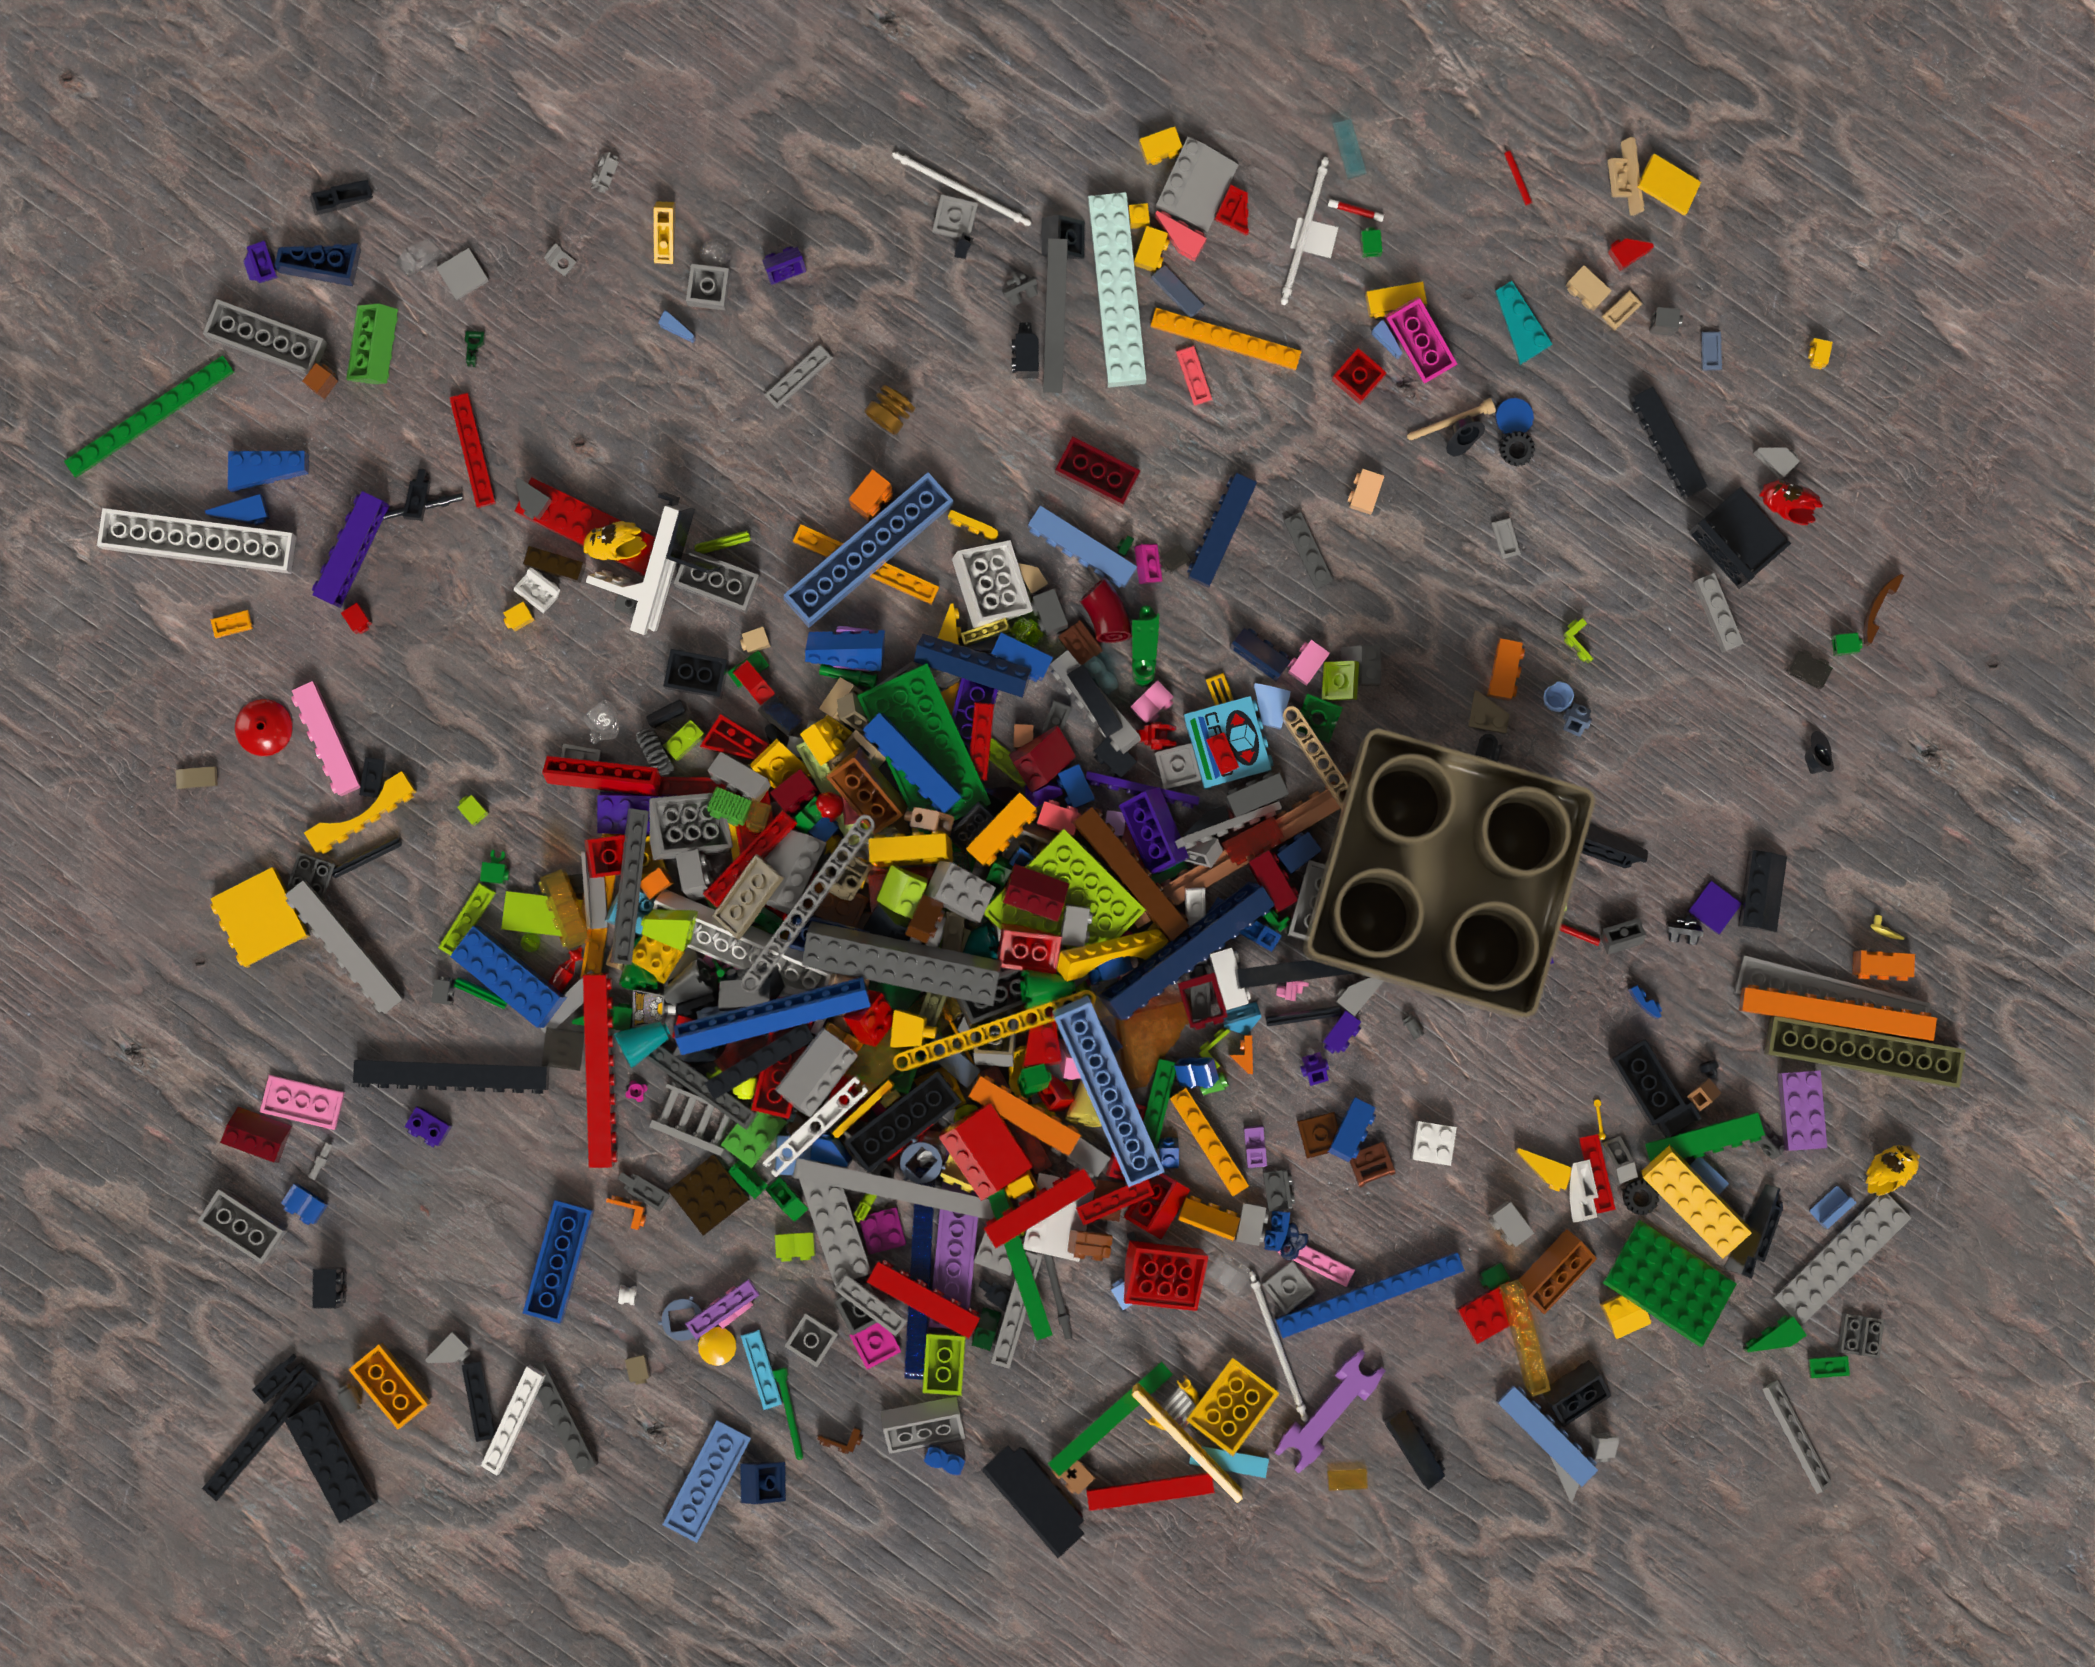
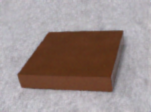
(1318, 1134)

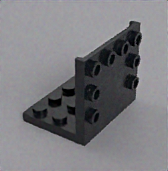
(1739, 538)

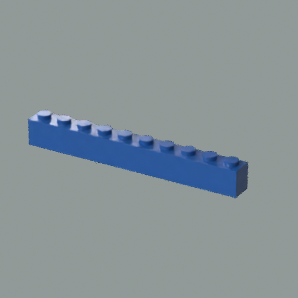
(772, 1016)
(1369, 1294)

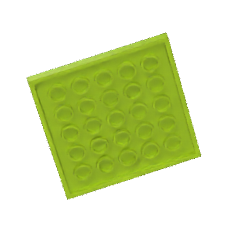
(1089, 886)

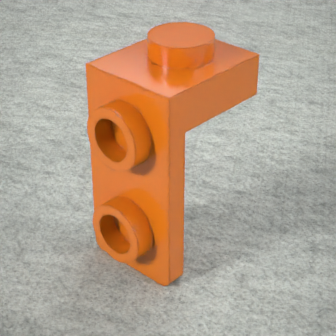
(639, 1218)

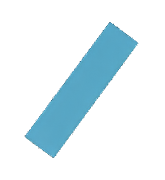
(761, 1369)
(1239, 1463)

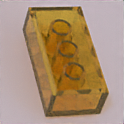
(565, 909)

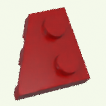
(1234, 210)

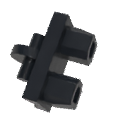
(1686, 926)

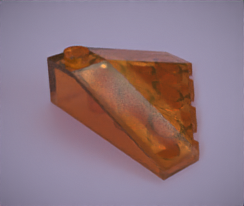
(1147, 1039)

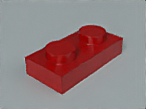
(1222, 753)

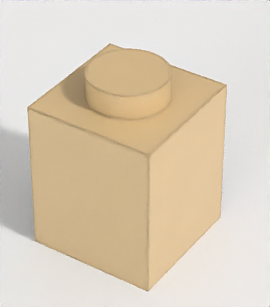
(755, 640)

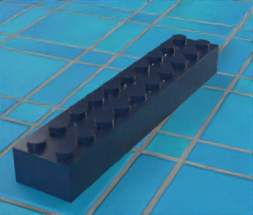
(1186, 951)

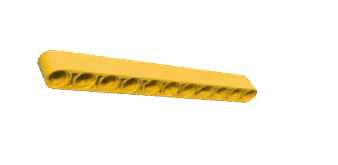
(985, 1032)

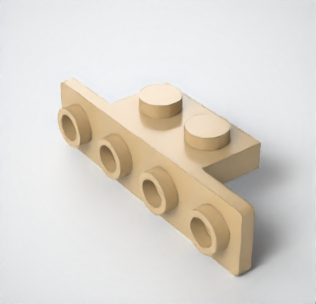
(1625, 176)

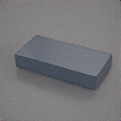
(1711, 351)

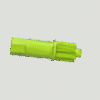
(864, 1207)

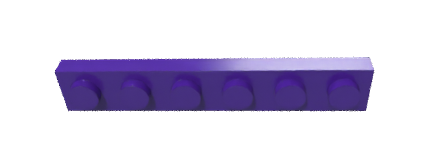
(1134, 788)

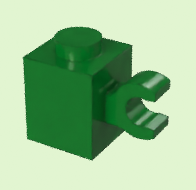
(494, 871)

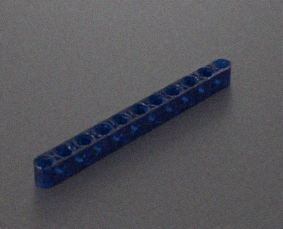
(919, 1270)

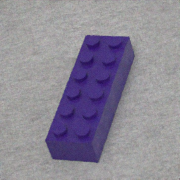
(350, 549)

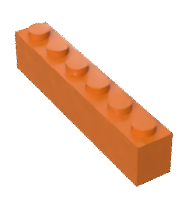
(1025, 1116)

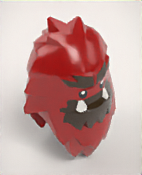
(1791, 501)

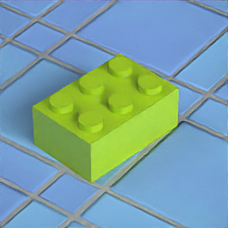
(944, 1364)

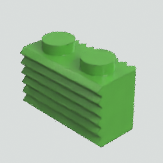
(729, 806)

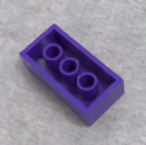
(614, 806)
(1153, 831)

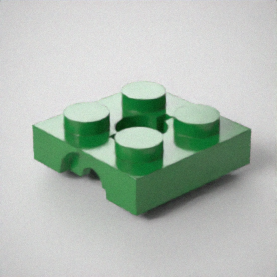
(1330, 712)

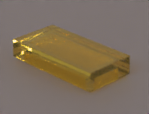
(1347, 1479)

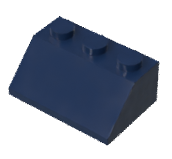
(1260, 653)

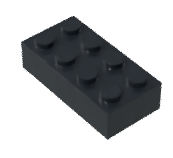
(971, 826)

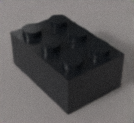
(696, 674)

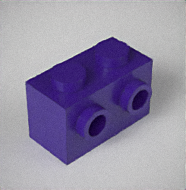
(427, 1126)

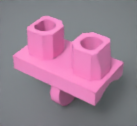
(1291, 989)

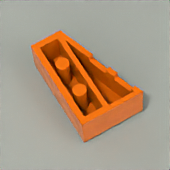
(1883, 965)

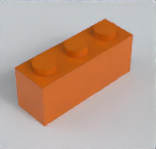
(1506, 669)

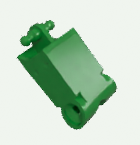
(1144, 646)

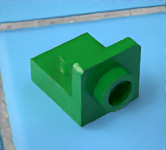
(1271, 920)

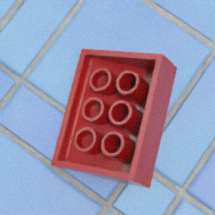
(985, 1151)
(1164, 1275)

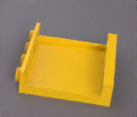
(258, 917)

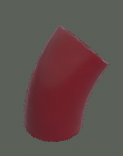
(1107, 613)

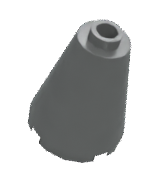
(691, 983)

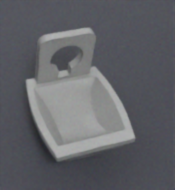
(926, 1156)

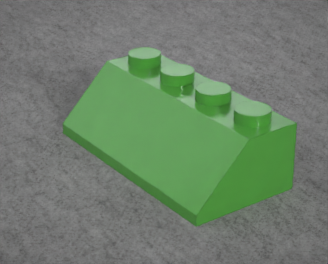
(372, 344)

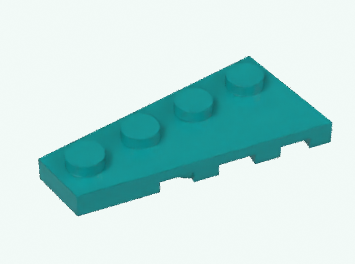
(1525, 331)

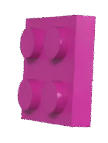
(875, 1345)

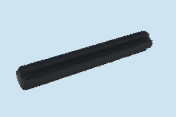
(366, 857)
(1303, 1016)

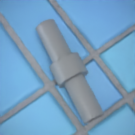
(320, 1160)

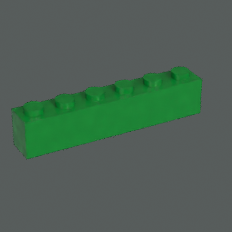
(1710, 1138)

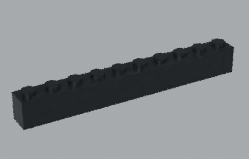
(451, 1075)

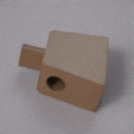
(929, 820)

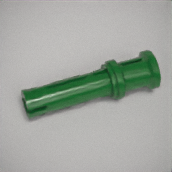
(856, 677)

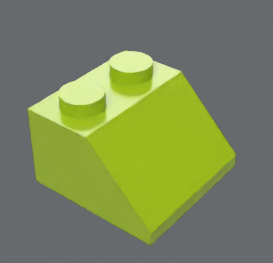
(902, 891)

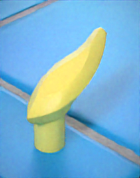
(1885, 931)

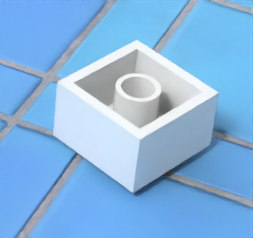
(1433, 1143)

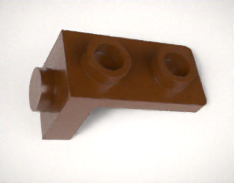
(855, 1439)

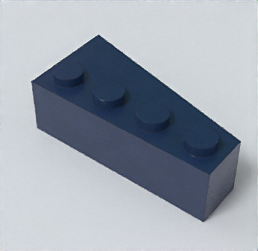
(321, 263)

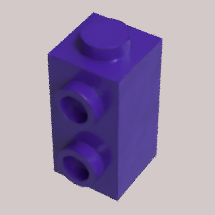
(1341, 1032)

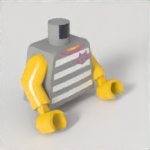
(1180, 1405)

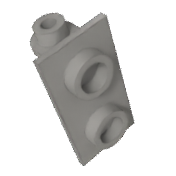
(605, 164)

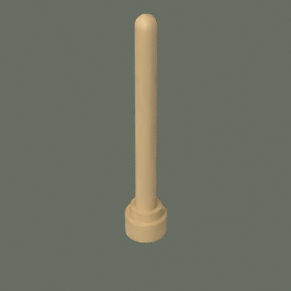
(1486, 407)

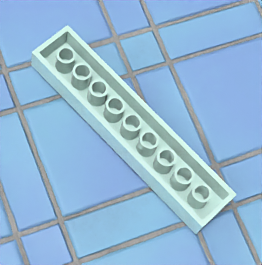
(1117, 289)

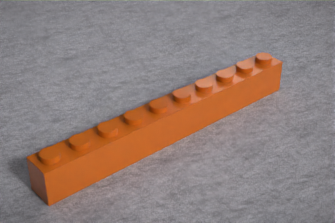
(1837, 1013)

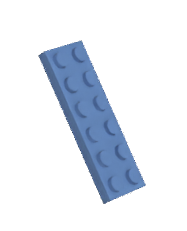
(707, 1481)

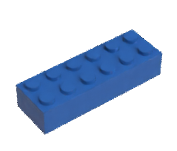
(912, 762)
(508, 976)
(558, 1261)

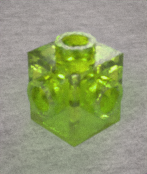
(1026, 631)

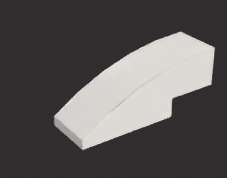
(1582, 1192)

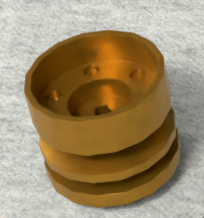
(888, 411)

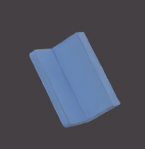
(1832, 1207)

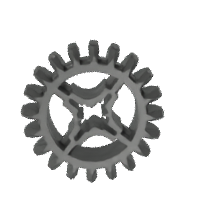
(654, 751)

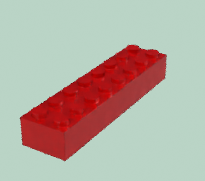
(576, 519)

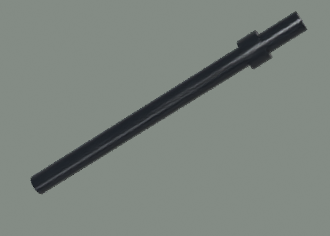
(443, 501)

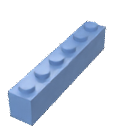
(1082, 547)
(1547, 1435)

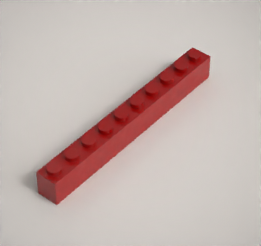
(599, 1070)

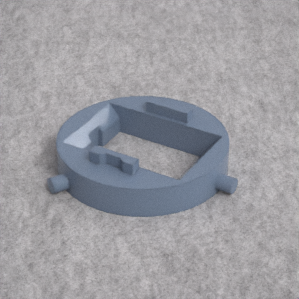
(932, 1172)
(677, 1305)

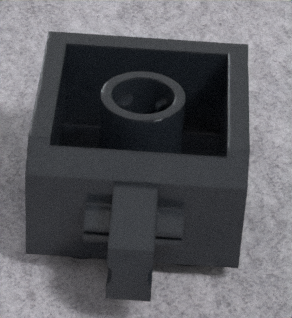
(1027, 353)

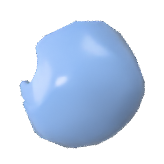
(1558, 697)

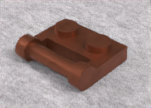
(1368, 1158)

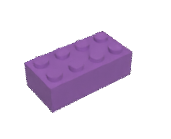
(1802, 1110)

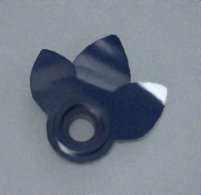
(1294, 1242)

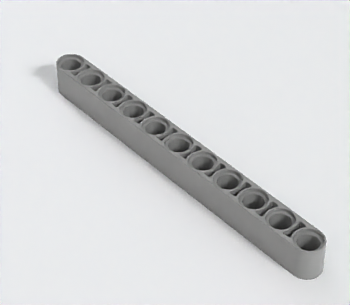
(807, 913)
(892, 1188)

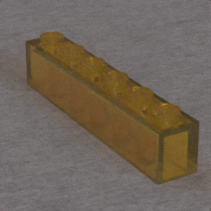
(1525, 1337)

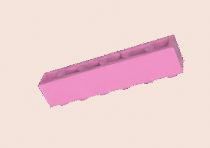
(327, 739)

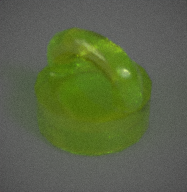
(530, 942)

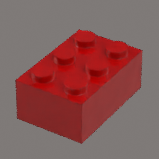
(1484, 1315)

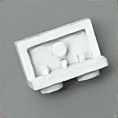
(537, 590)

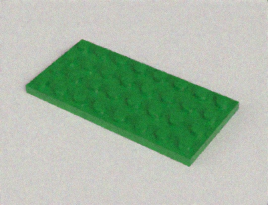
(922, 716)

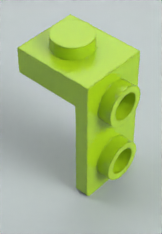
(1570, 640)
(1207, 1045)

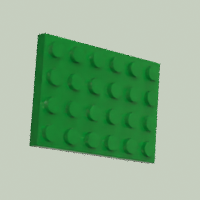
(1670, 1283)

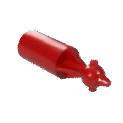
(566, 970)

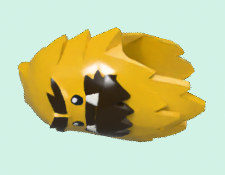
(614, 541)
(1892, 1169)

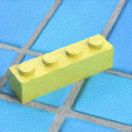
(985, 632)

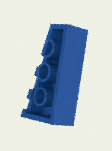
(257, 468)
(847, 649)

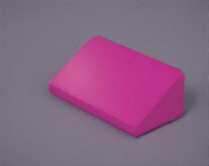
(1148, 563)

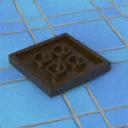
(708, 1195)

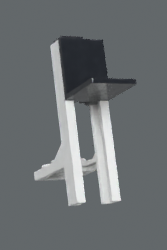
(665, 553)

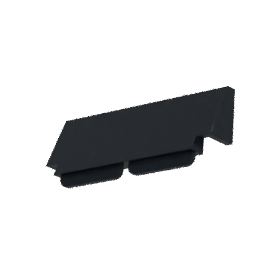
(1036, 1498)

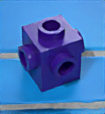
(1315, 1068)

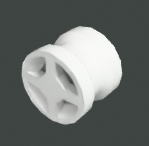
(627, 1294)

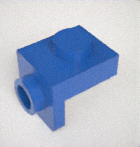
(1169, 1152)

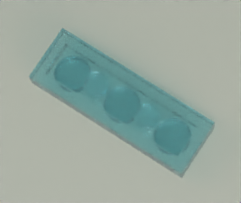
(1349, 149)

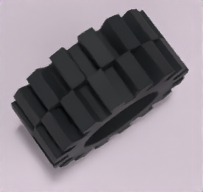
(1528, 448)
(1629, 1200)

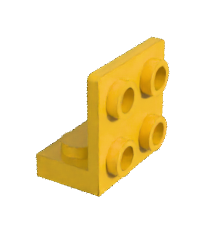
(656, 957)

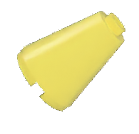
(1082, 1109)

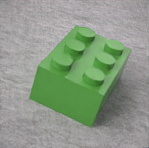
(752, 1143)

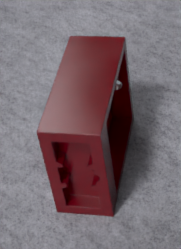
(1216, 1019)

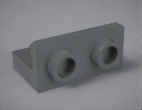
(1278, 1190)

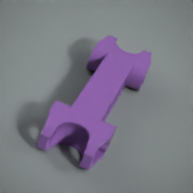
(1308, 1436)

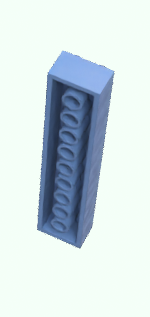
(868, 550)
(1108, 1091)

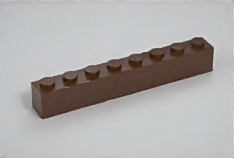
(1130, 873)

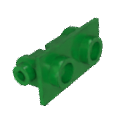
(747, 1179)

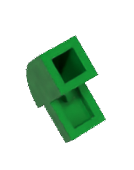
(808, 817)

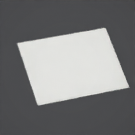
(1319, 238)

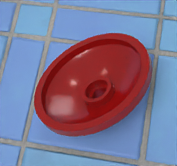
(276, 730)

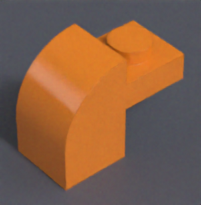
(656, 882)

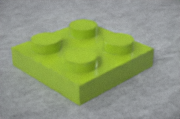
(1340, 680)

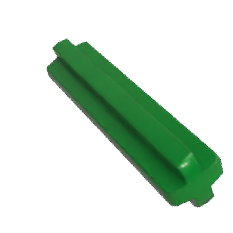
(480, 992)

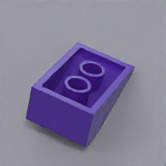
(784, 265)

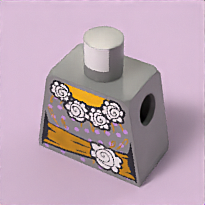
(650, 1008)

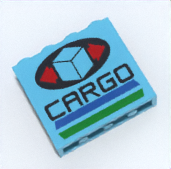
(1243, 734)

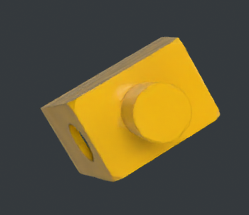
(910, 1029)

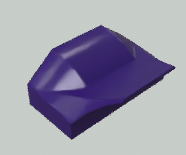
(260, 263)
(1045, 793)

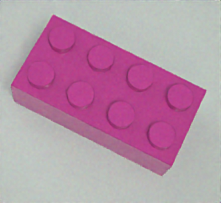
(1421, 340)

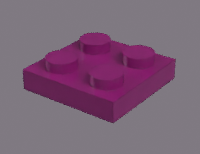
(882, 1231)

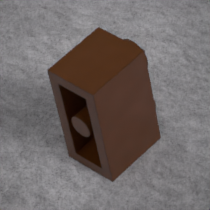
(925, 918)

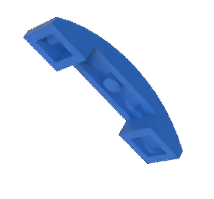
(1257, 932)

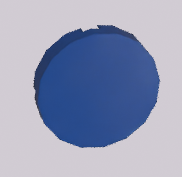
(1514, 416)

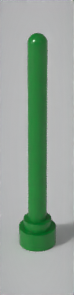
(781, 1377)

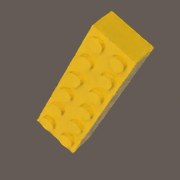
(1696, 1201)

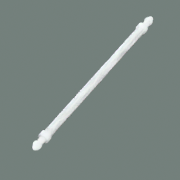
(1322, 171)
(1017, 217)
(1299, 1405)

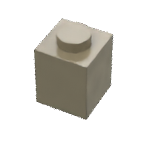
(638, 1369)

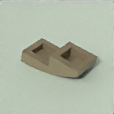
(196, 777)

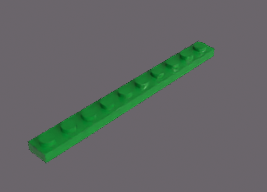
(149, 416)

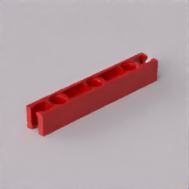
(1150, 1491)

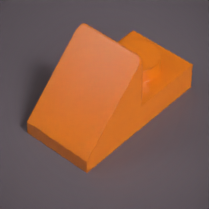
(1245, 1061)

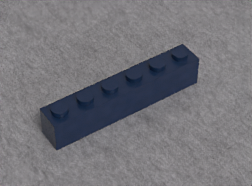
(1224, 526)
(972, 665)

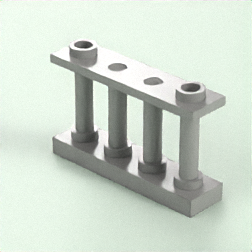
(679, 1131)

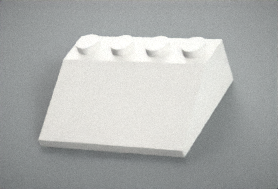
(991, 583)
(1052, 1233)

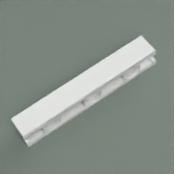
(805, 1135)

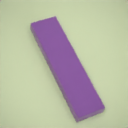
(722, 1309)

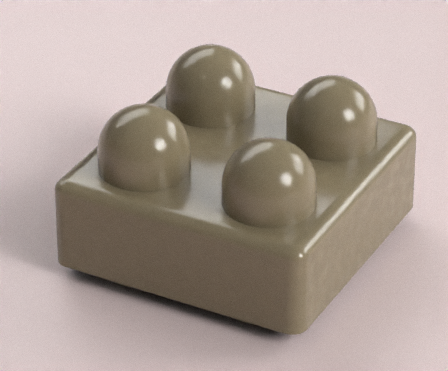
(1449, 874)

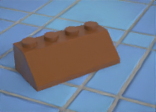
(867, 790)
(1556, 1271)

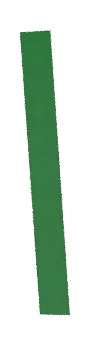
(1022, 1273)
(1107, 1421)

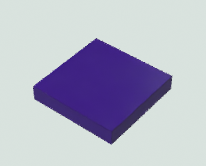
(1714, 907)

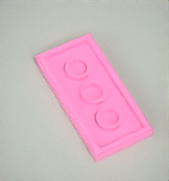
(302, 1102)

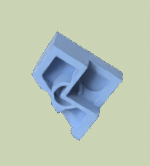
(1271, 704)

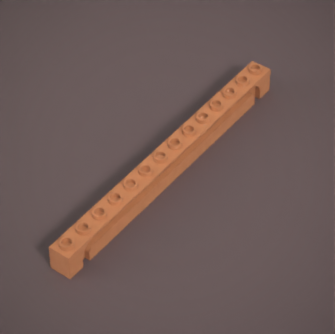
(1290, 824)

